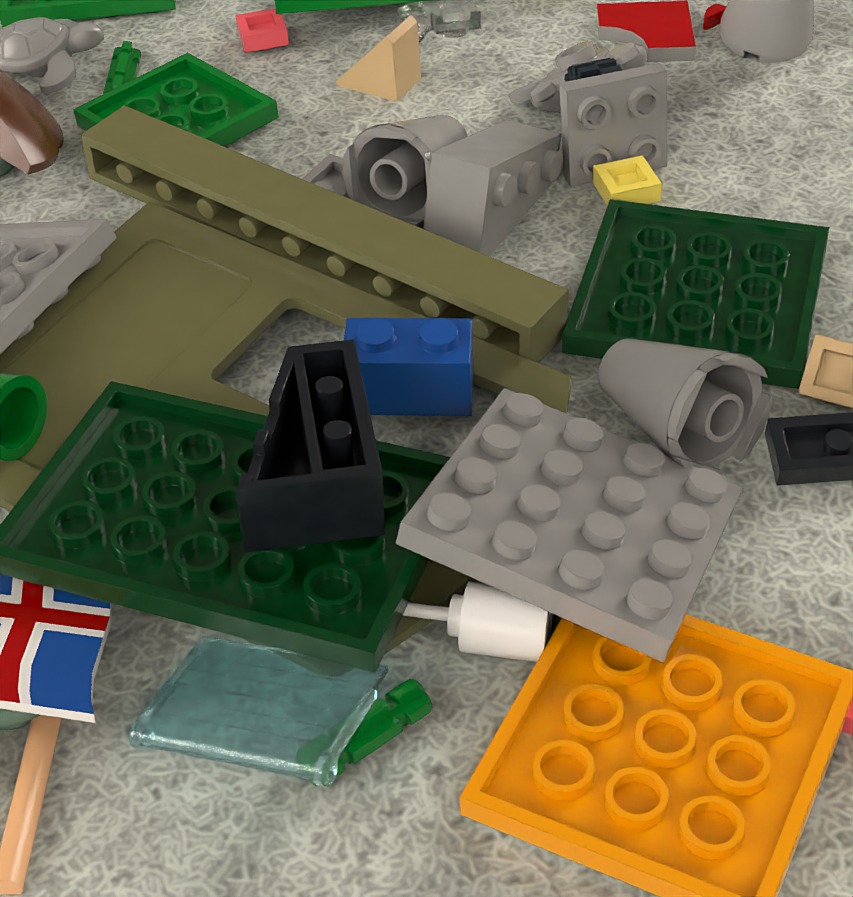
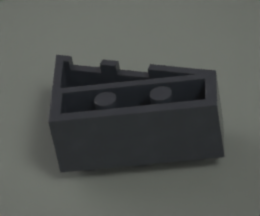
(316, 457)

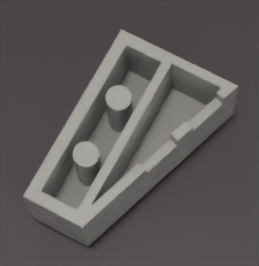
(490, 182)

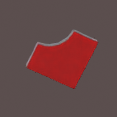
(659, 26)

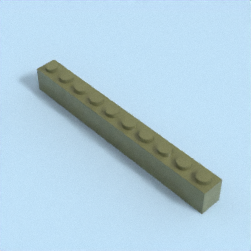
(325, 231)

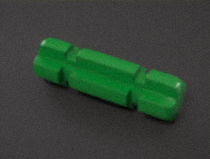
(123, 66)
(384, 721)

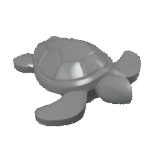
(45, 49)
(547, 92)

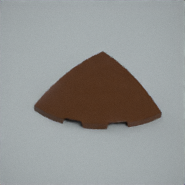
(27, 129)

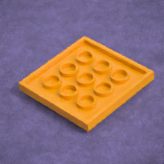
(669, 769)

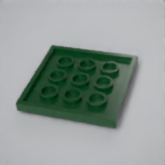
(701, 285)

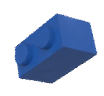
(415, 364)

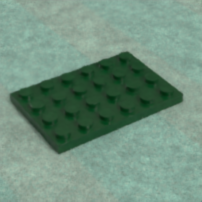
(150, 521)

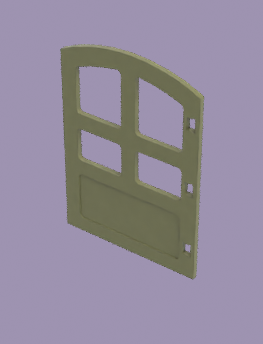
(175, 312)

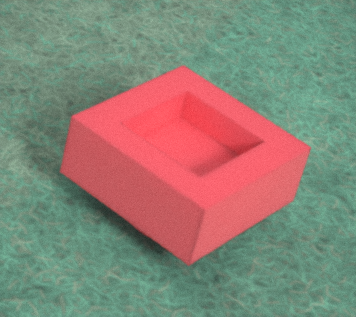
(262, 30)

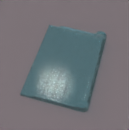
(259, 709)

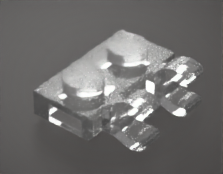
(445, 17)

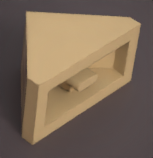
(390, 66)

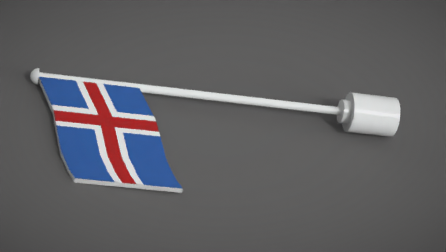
(58, 637)

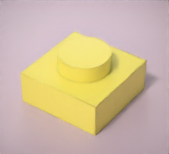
(627, 181)

